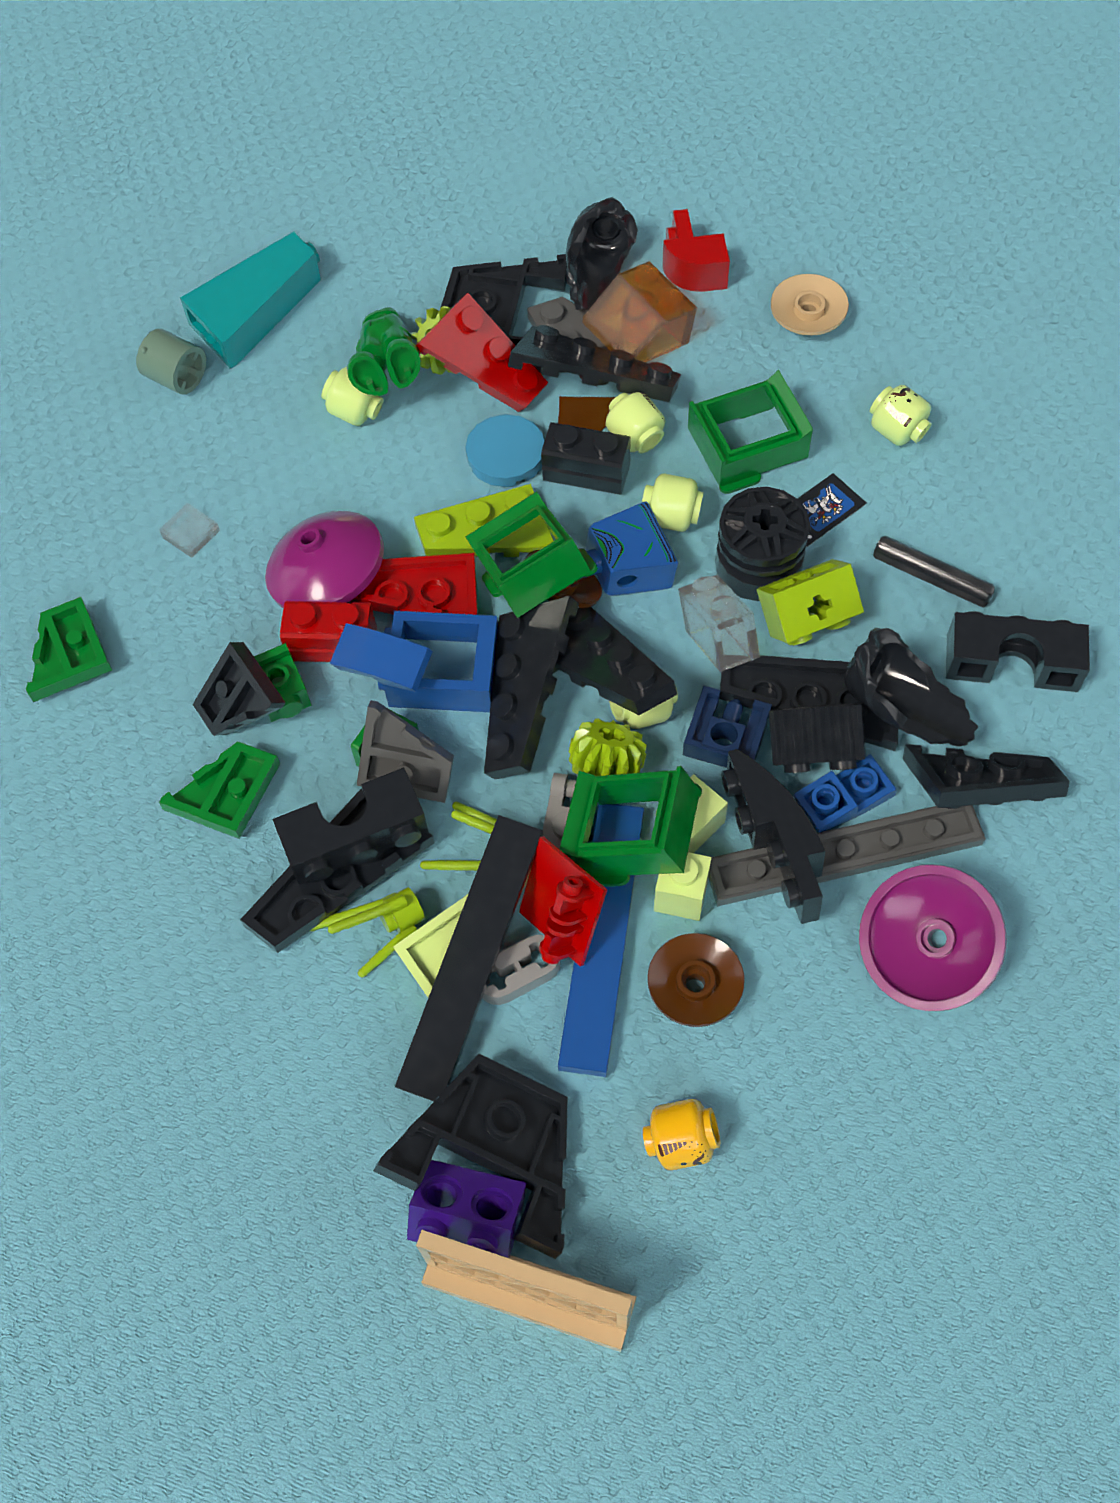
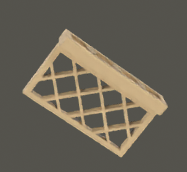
(527, 1291)

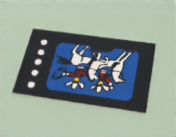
(829, 505)

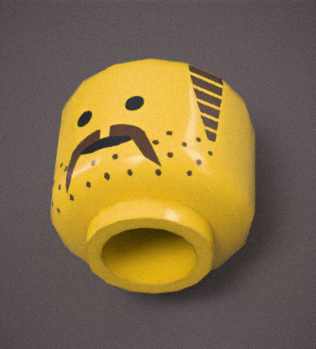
(682, 1134)

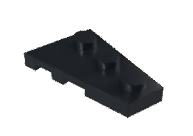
(964, 780)

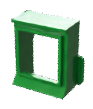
(744, 465)
(539, 574)
(615, 861)

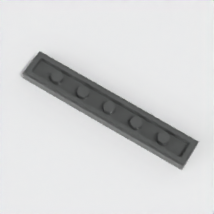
(853, 851)

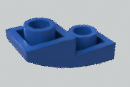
(381, 656)
(846, 795)

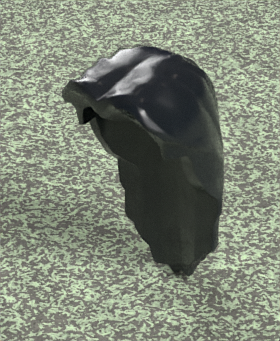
(597, 250)
(905, 691)

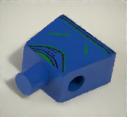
(631, 552)

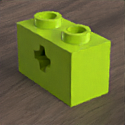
(787, 602)

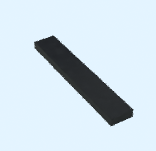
(469, 959)

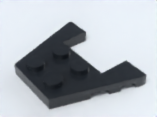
(501, 288)
(503, 1126)

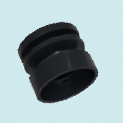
(760, 539)

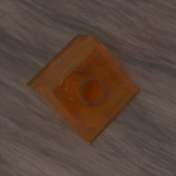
(642, 314)

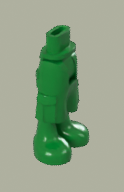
(383, 345)

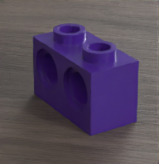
(467, 1207)

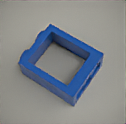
(445, 693)

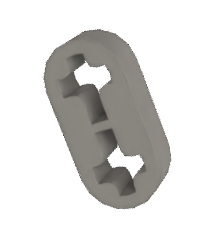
(524, 978)

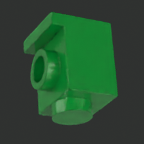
(286, 679)

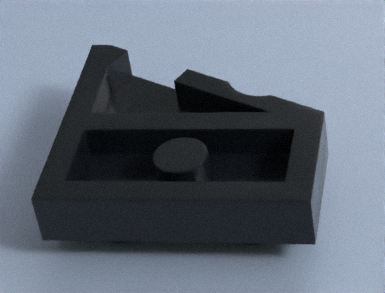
(236, 692)

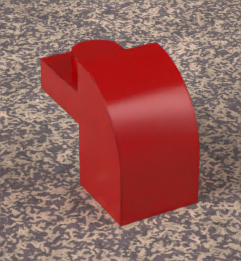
(694, 261)

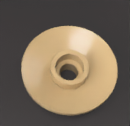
(809, 304)

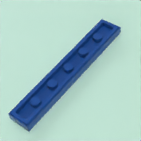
(596, 983)

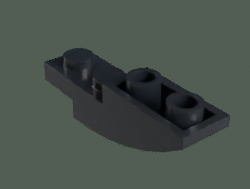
(780, 824)

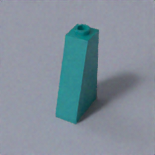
(252, 297)

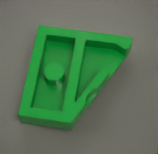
(66, 650)
(225, 790)

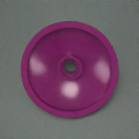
(325, 559)
(899, 932)

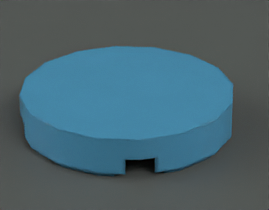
(504, 450)

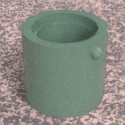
(171, 361)

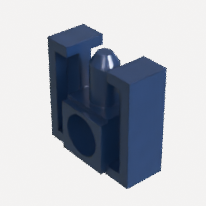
(706, 728)

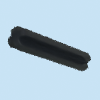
(934, 571)

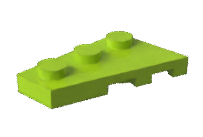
(445, 529)

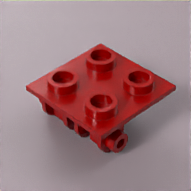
(561, 904)

